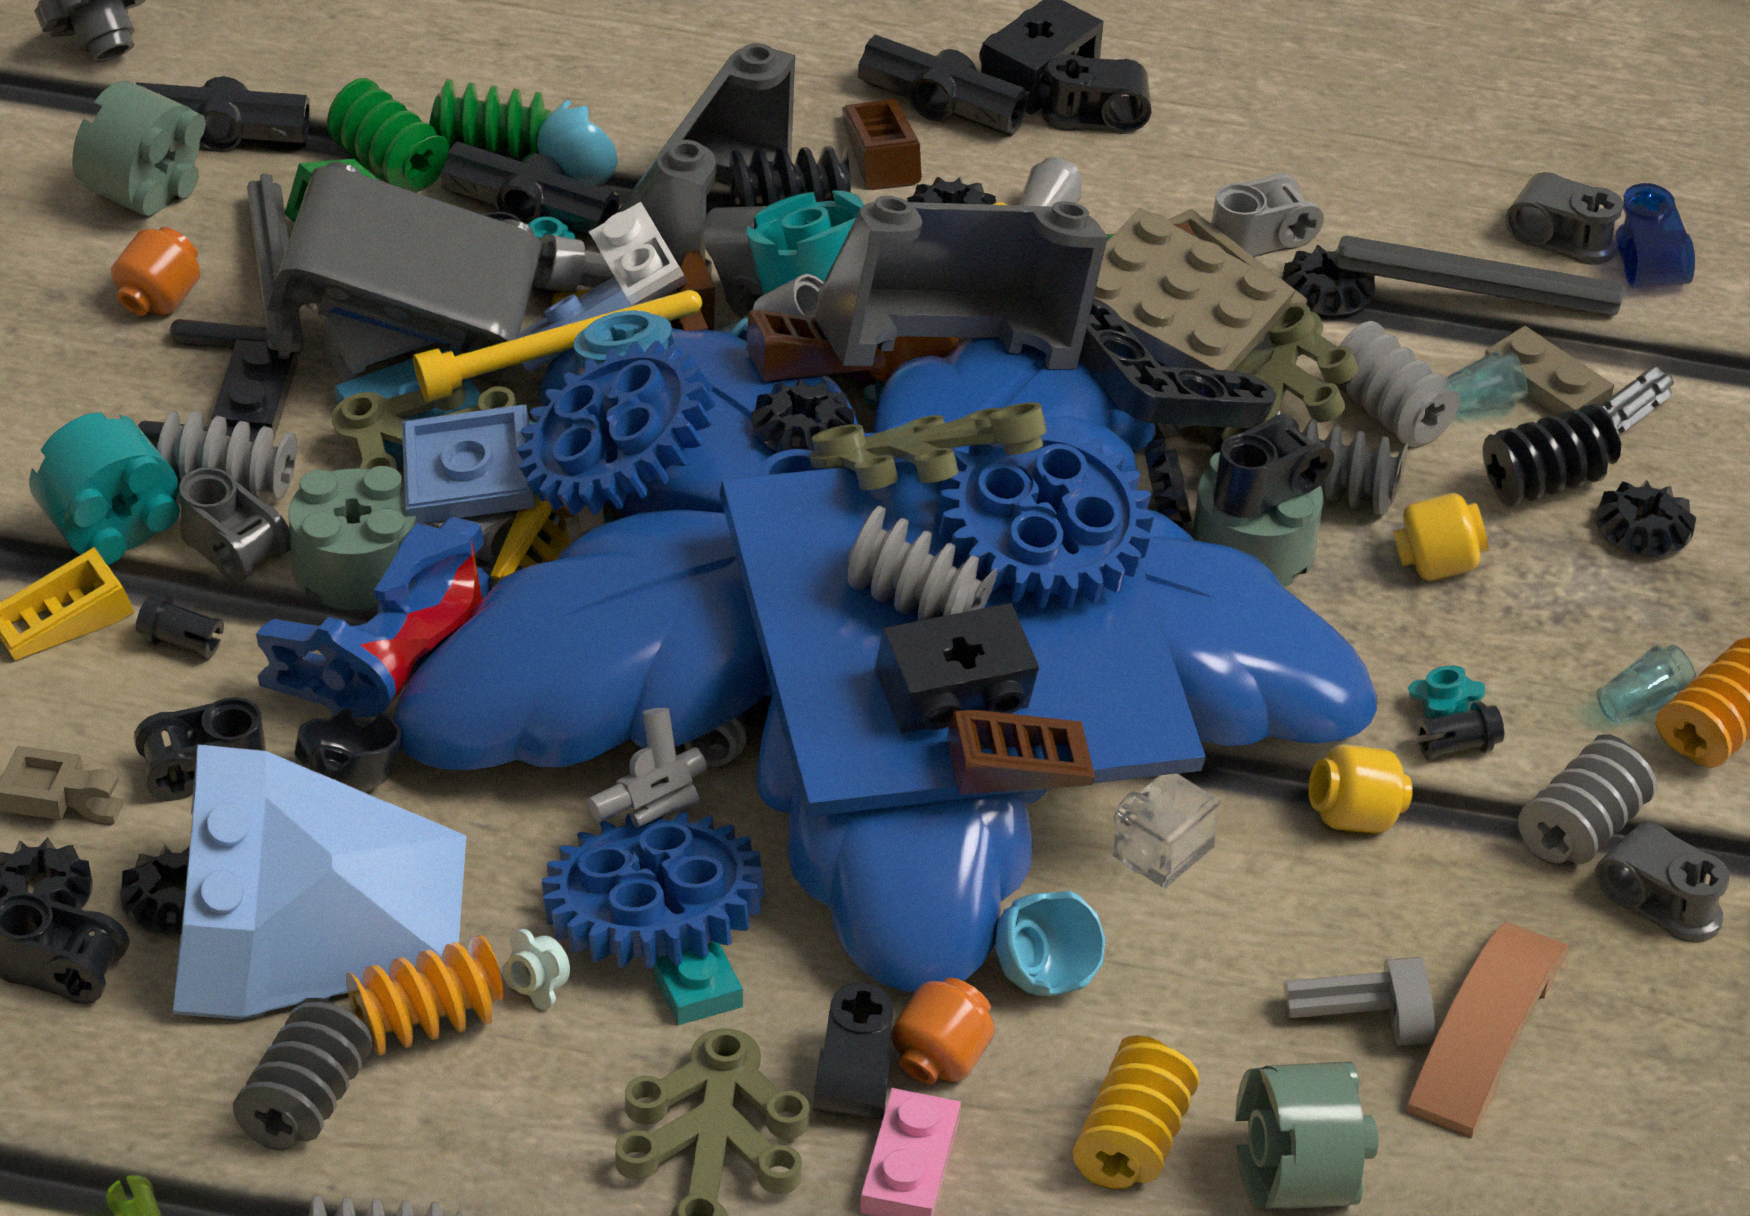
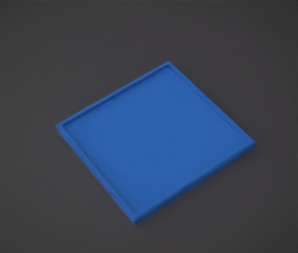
(823, 639)

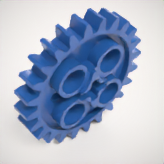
(631, 402)
(1048, 517)
(615, 908)

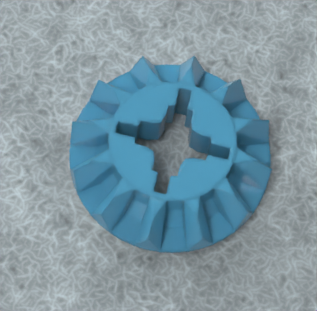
(620, 331)

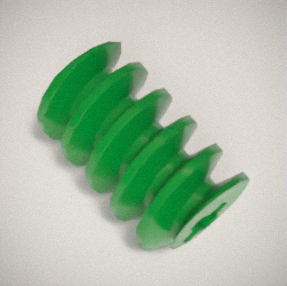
(488, 121)
(386, 136)

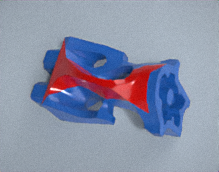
(364, 666)

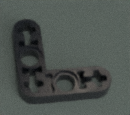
(1168, 393)

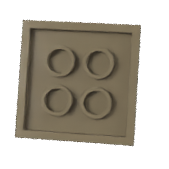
(1187, 294)

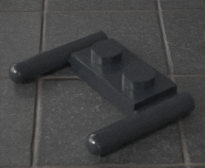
(254, 380)

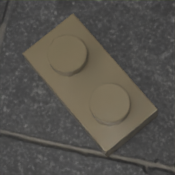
(1553, 376)

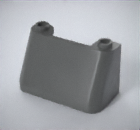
(740, 110)
(407, 262)
(963, 274)

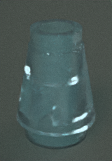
(1489, 383)
(1646, 683)

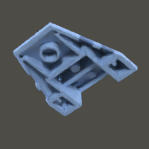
(303, 885)

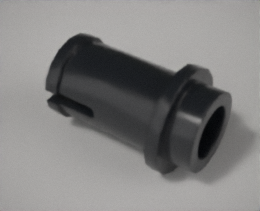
(178, 626)
(1462, 731)

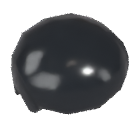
(349, 749)

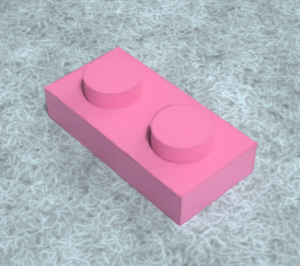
(910, 1155)

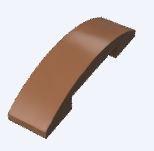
(1484, 1027)

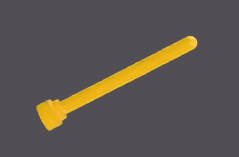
(443, 372)

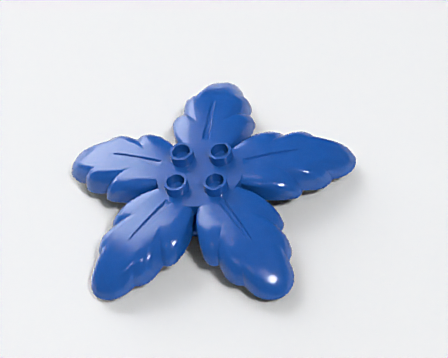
(662, 620)

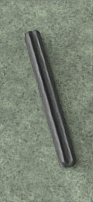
(270, 244)
(1479, 275)

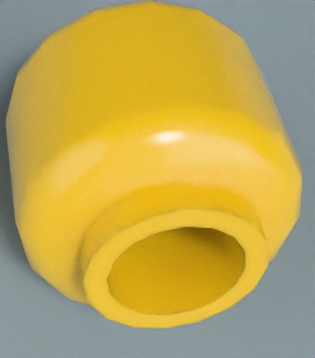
(1441, 537)
(1359, 789)

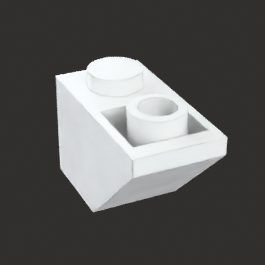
(638, 256)

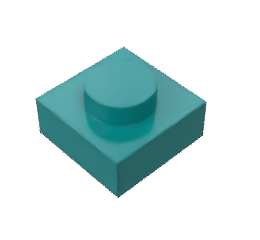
(699, 984)

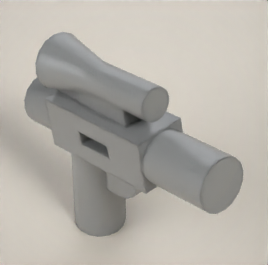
(657, 779)

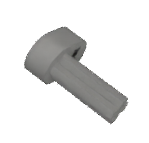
(567, 264)
(1399, 989)

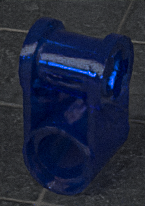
(1654, 239)

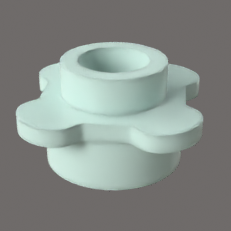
(536, 967)

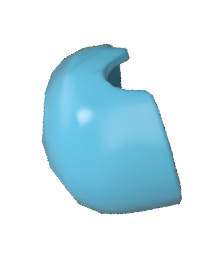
(577, 145)
(1050, 943)

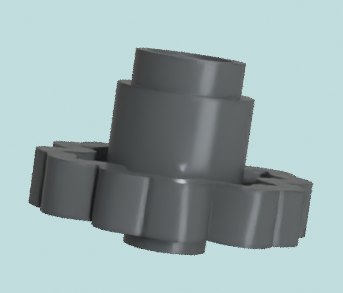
(99, 25)

